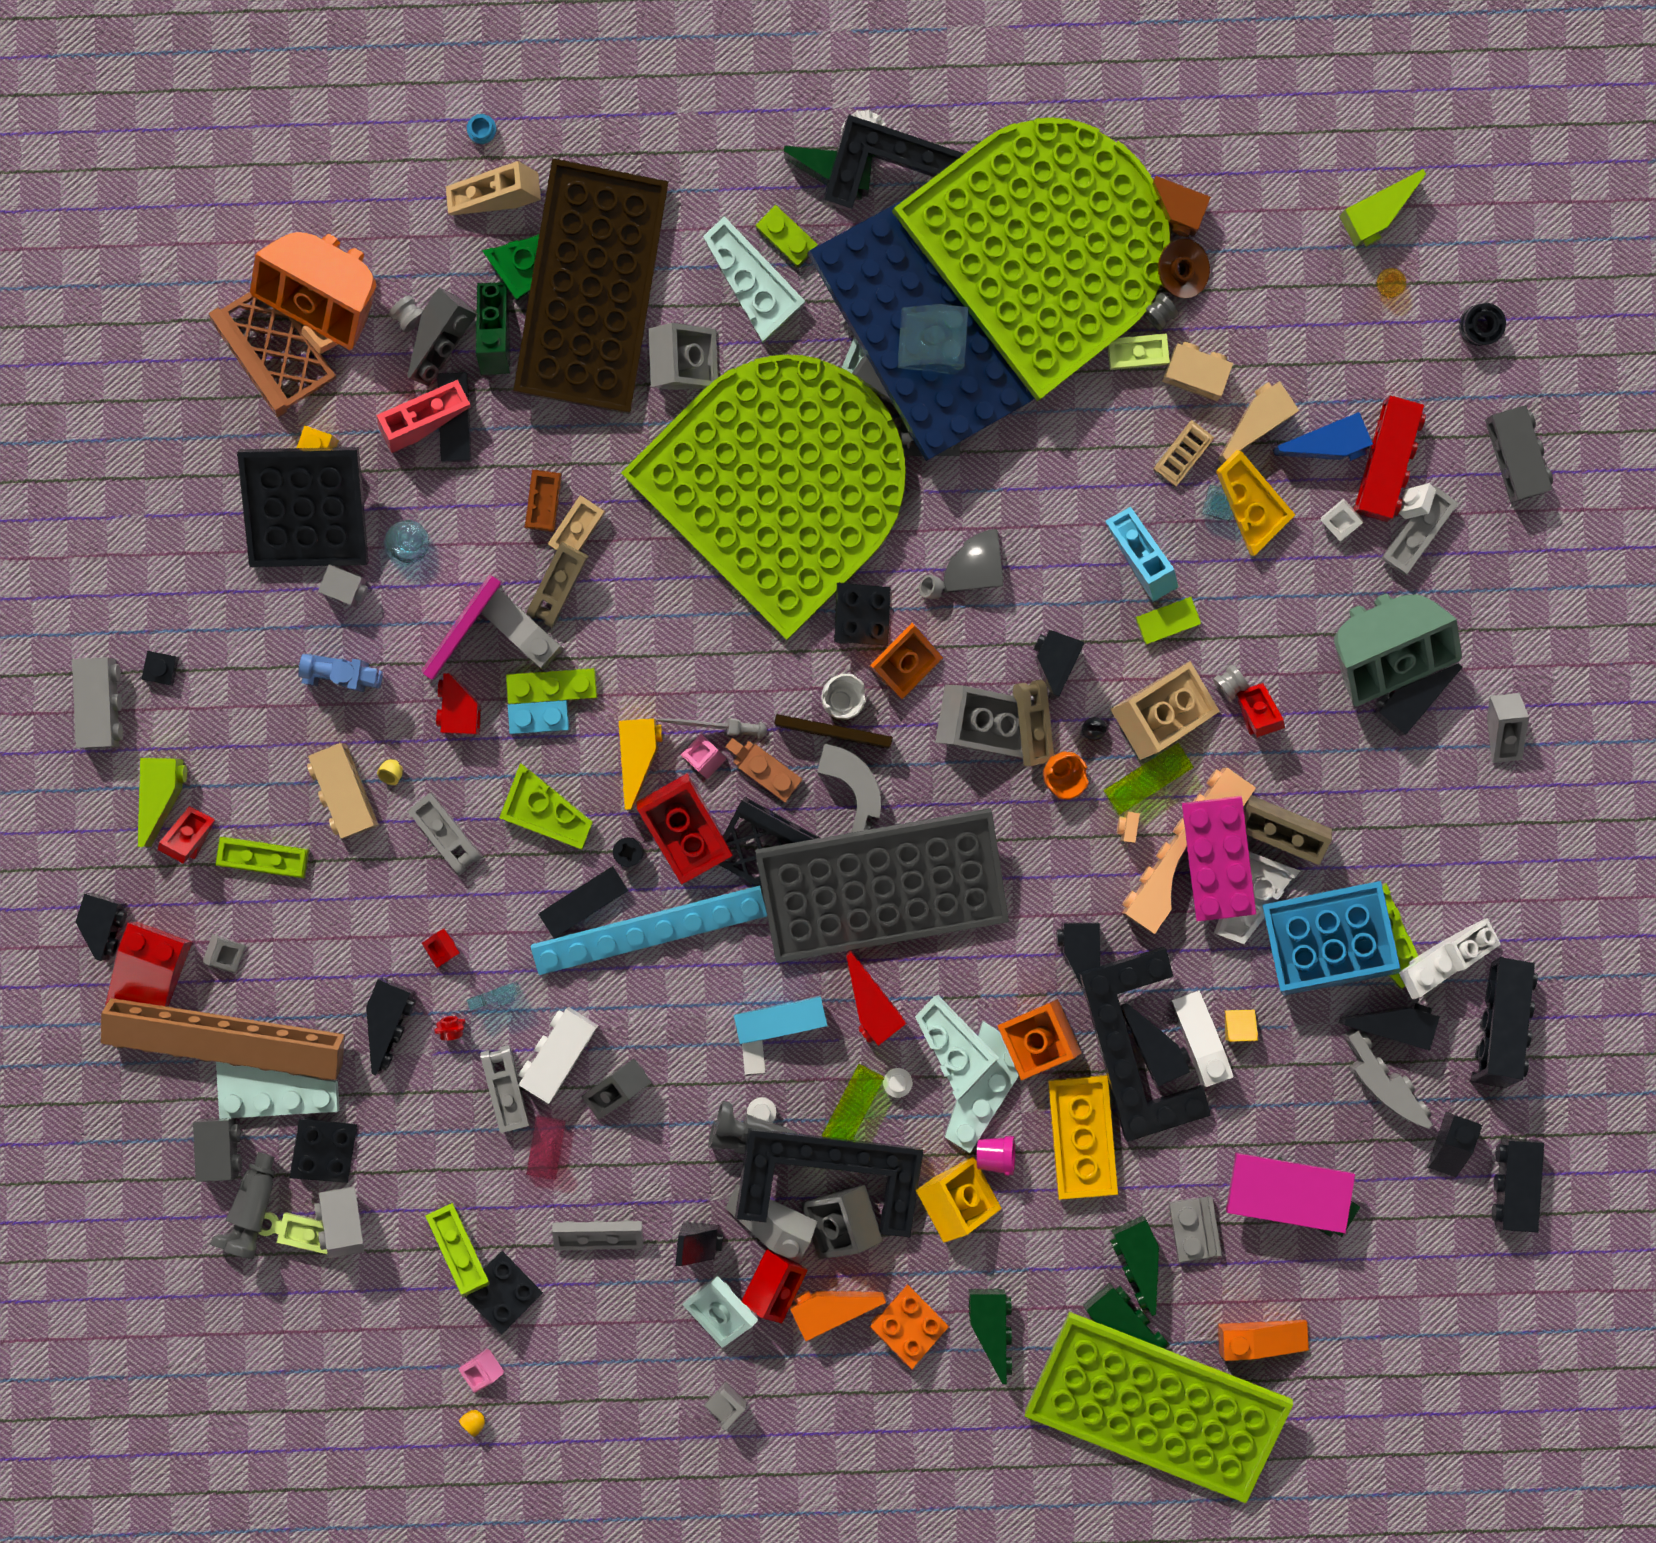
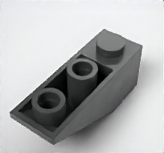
(438, 333)

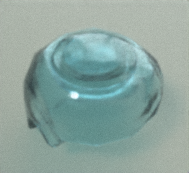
(406, 542)

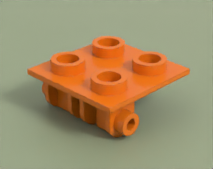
(909, 1326)

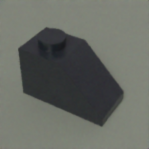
(1454, 1144)

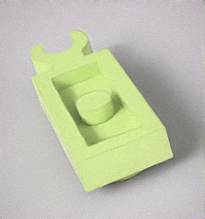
(295, 1231)

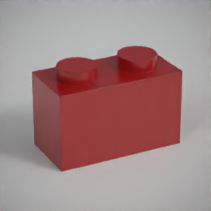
(774, 1286)

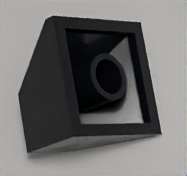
(1056, 659)

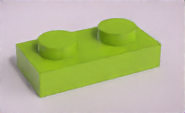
(786, 235)

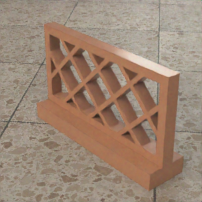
(255, 367)

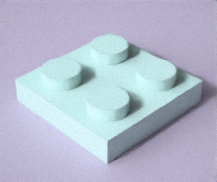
(720, 1311)

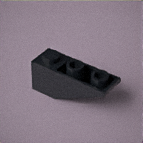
(384, 1018)

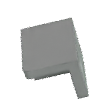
(726, 1405)

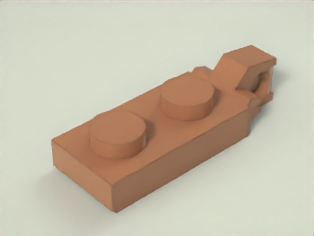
(764, 769)

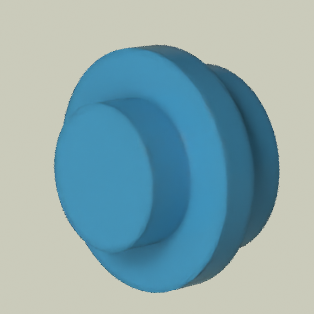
(481, 129)

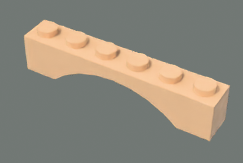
(1153, 898)

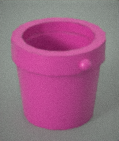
(996, 1155)

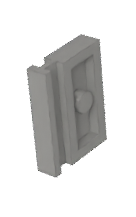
(1195, 1228)

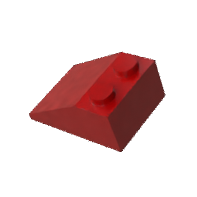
(683, 828)
(147, 965)
(875, 1011)

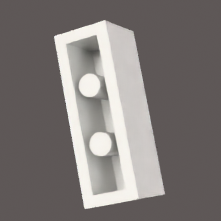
(557, 1054)

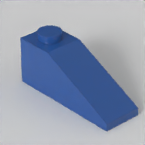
(1334, 441)

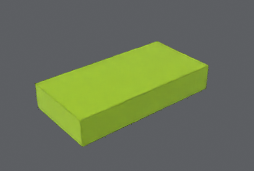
(1168, 620)

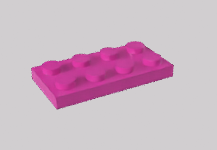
(1218, 858)

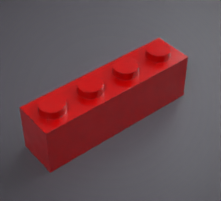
(1389, 458)

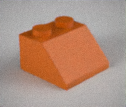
(1039, 1039)

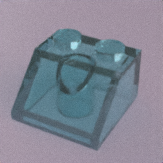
(933, 338)

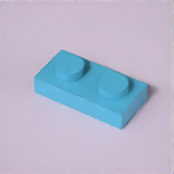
(538, 717)

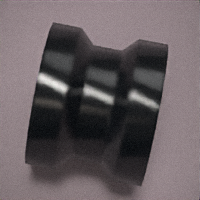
(633, 854)

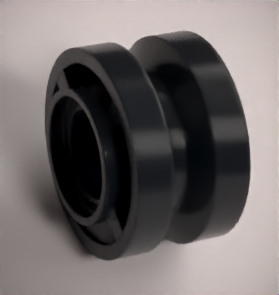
(1494, 317)

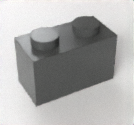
(216, 1149)

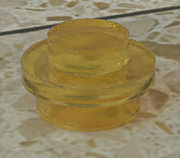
(1391, 283)

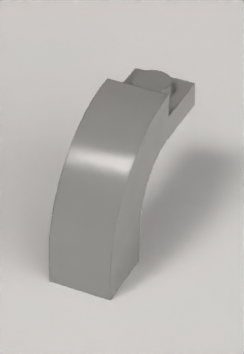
(854, 772)

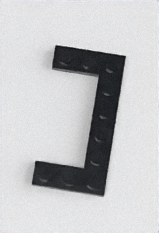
(868, 138)
(1135, 1114)
(768, 1147)

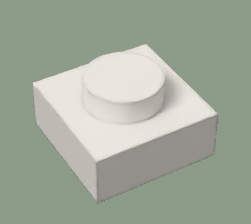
(1417, 501)
(1341, 520)

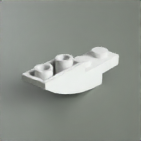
(1449, 957)

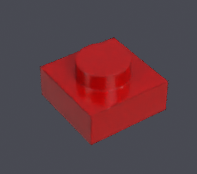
(440, 948)

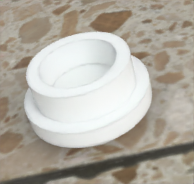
(897, 1082)
(762, 1109)

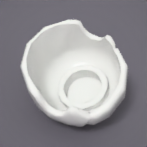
(843, 696)

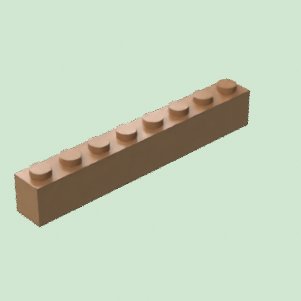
(222, 1039)

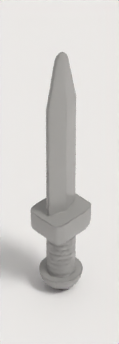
(732, 726)

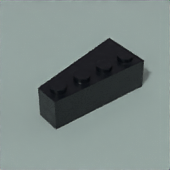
(1506, 1023)

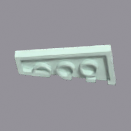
(757, 285)
(981, 1102)

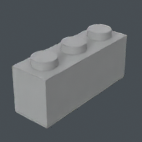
(96, 703)

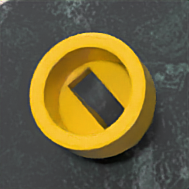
(472, 1422)

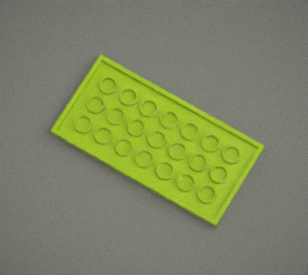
(1158, 1407)

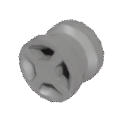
(406, 313)
(1230, 683)

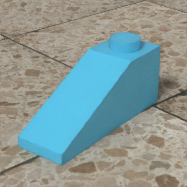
(1142, 554)

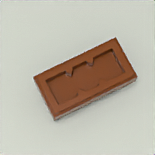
(543, 501)

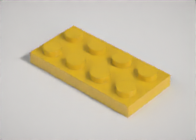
(1082, 1137)

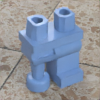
(349, 674)

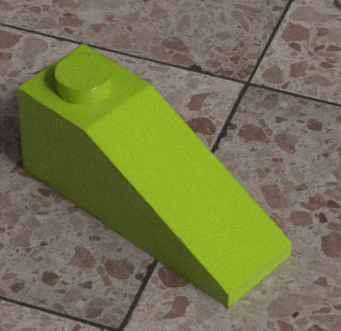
(1374, 214)
(158, 790)

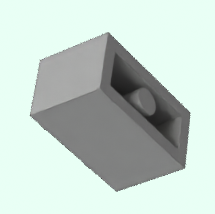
(340, 1221)

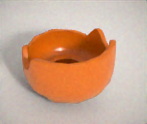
(1066, 775)

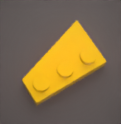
(1253, 501)

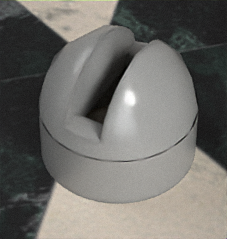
(926, 584)

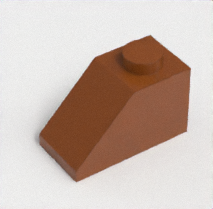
(1181, 206)

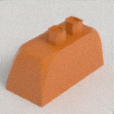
(316, 284)

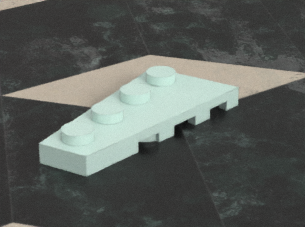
(256, 1093)

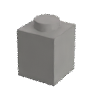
(343, 586)

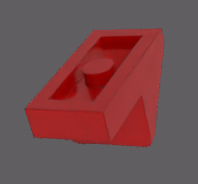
(1259, 711)
(186, 835)

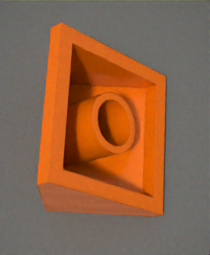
(906, 661)

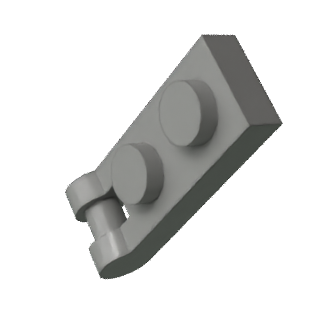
(444, 832)
(505, 1090)

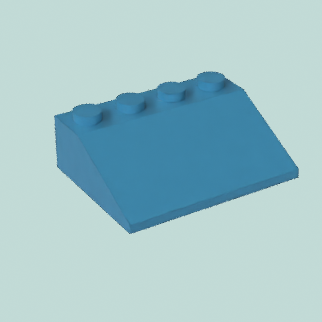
(1331, 938)

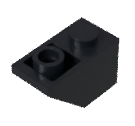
(99, 923)

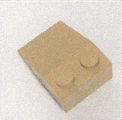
(1165, 711)

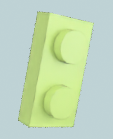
(1138, 352)

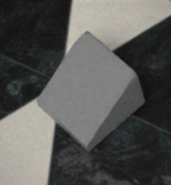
(223, 953)

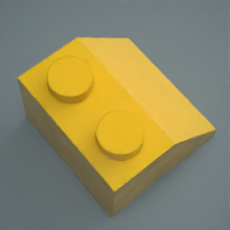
(958, 1200)

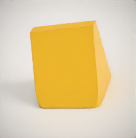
(1240, 1025)

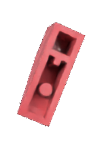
(421, 415)

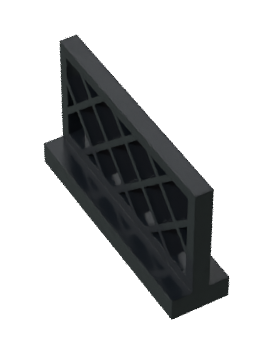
(771, 824)

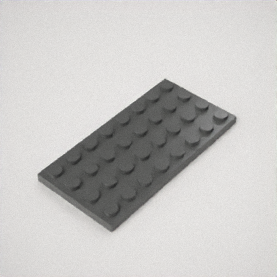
(882, 885)

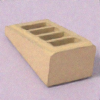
(1197, 431)

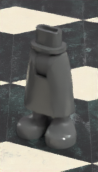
(732, 1134)
(248, 1209)

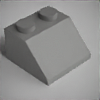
(682, 356)

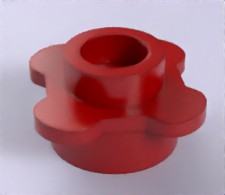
(450, 1028)

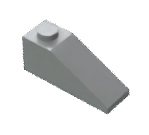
(521, 630)
(783, 1232)

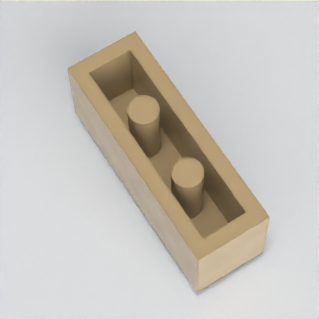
(342, 791)

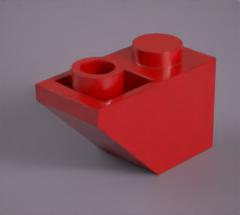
(459, 708)

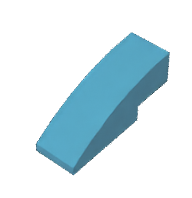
(780, 1020)

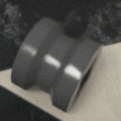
(1161, 311)

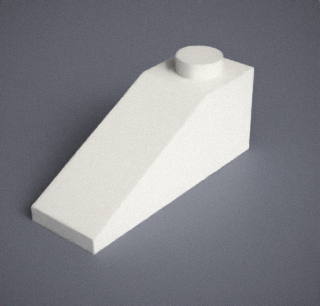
(1202, 1039)

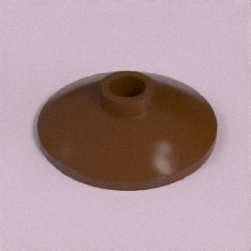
(1193, 268)

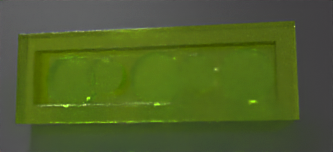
(1148, 778)
(854, 1103)

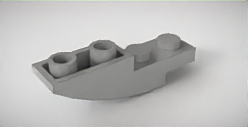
(1390, 1090)

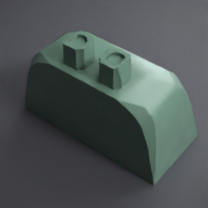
(1394, 645)

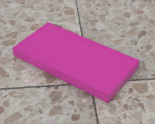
(461, 627)
(1290, 1192)

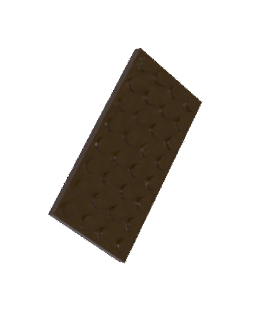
(590, 286)

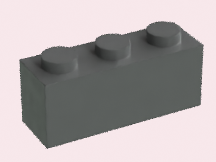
(1519, 453)

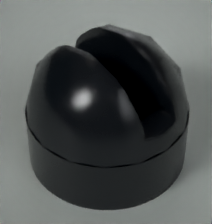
(1093, 735)

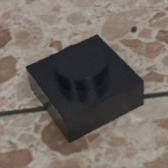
(160, 668)

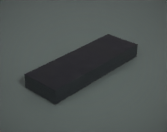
(455, 434)
(583, 902)

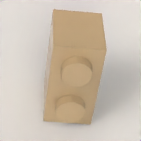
(1198, 371)

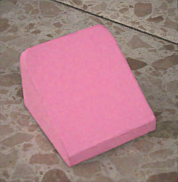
(704, 756)
(481, 1370)

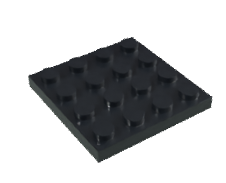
(303, 506)

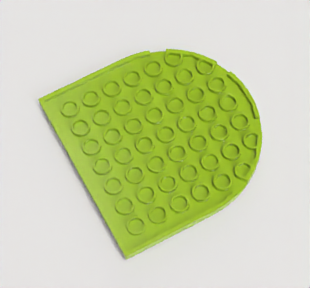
(1044, 242)
(779, 480)

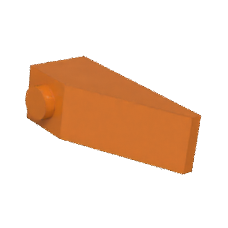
(828, 1309)
(1262, 1339)

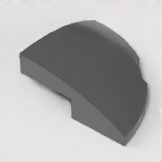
(975, 564)

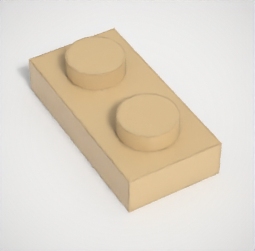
(577, 524)

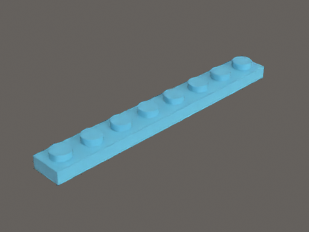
(649, 930)

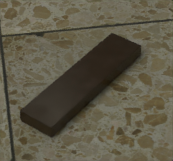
(833, 731)

